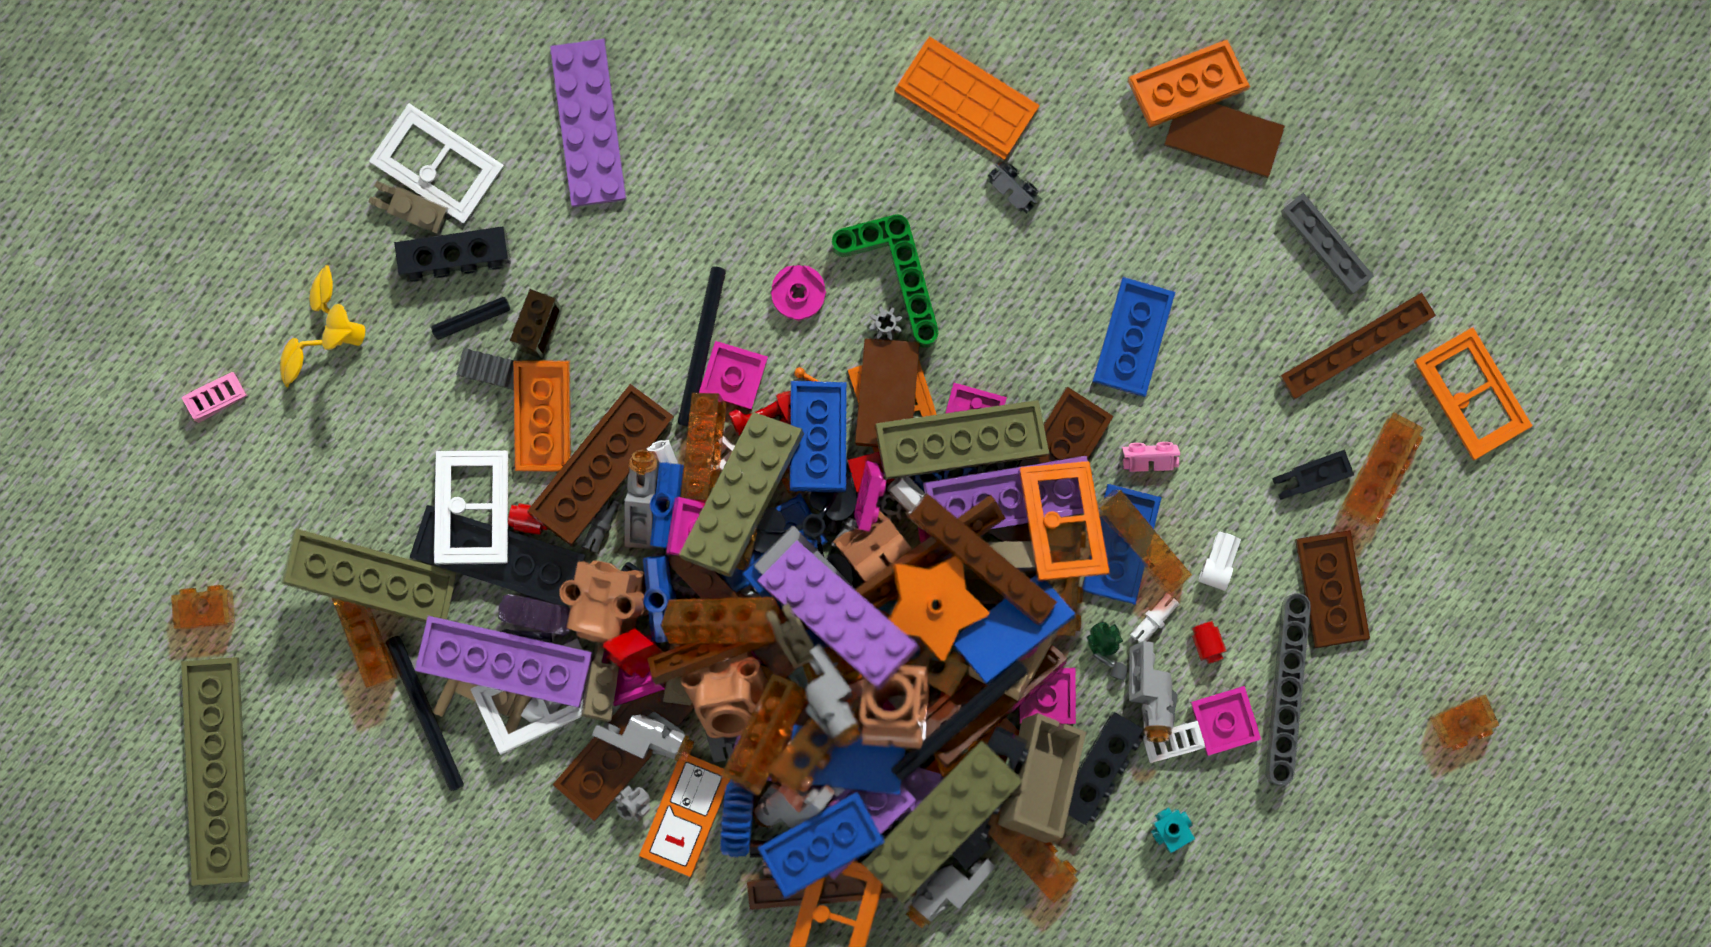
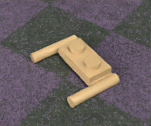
(506, 702)

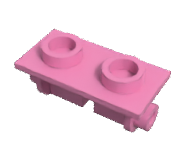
(1138, 457)

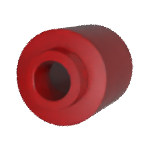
(523, 521)
(1208, 642)

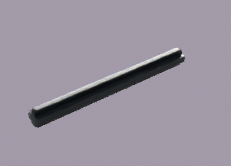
(702, 341)
(424, 713)
(959, 720)

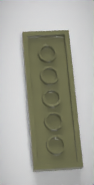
(961, 439)
(741, 494)
(367, 577)
(942, 821)

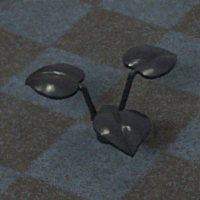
(833, 504)

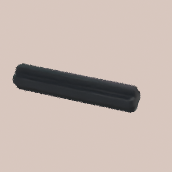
(470, 318)

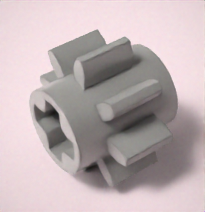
(888, 330)
(890, 513)
(632, 803)

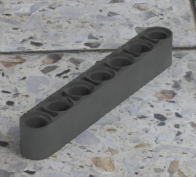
(1294, 676)

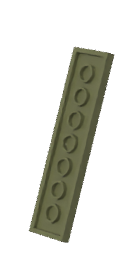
(215, 771)

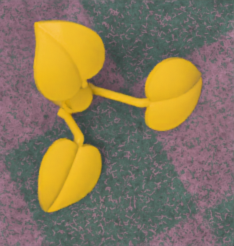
(337, 328)

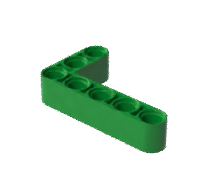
(902, 268)

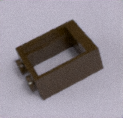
(536, 314)

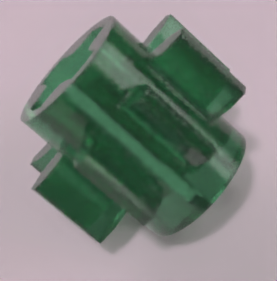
(1104, 639)

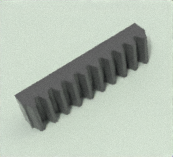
(1326, 244)
(486, 368)

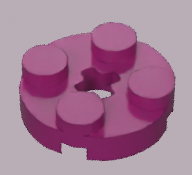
(798, 276)

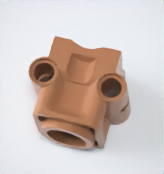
(874, 549)
(603, 600)
(726, 694)
(906, 725)

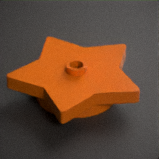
(955, 604)

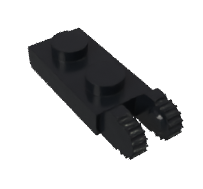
(1316, 474)

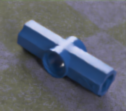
(668, 488)
(657, 580)

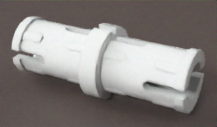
(1155, 618)

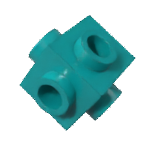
(1182, 833)

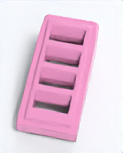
(199, 416)

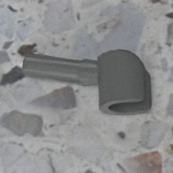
(1118, 669)

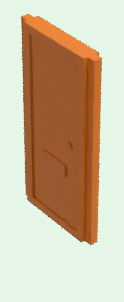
(966, 98)

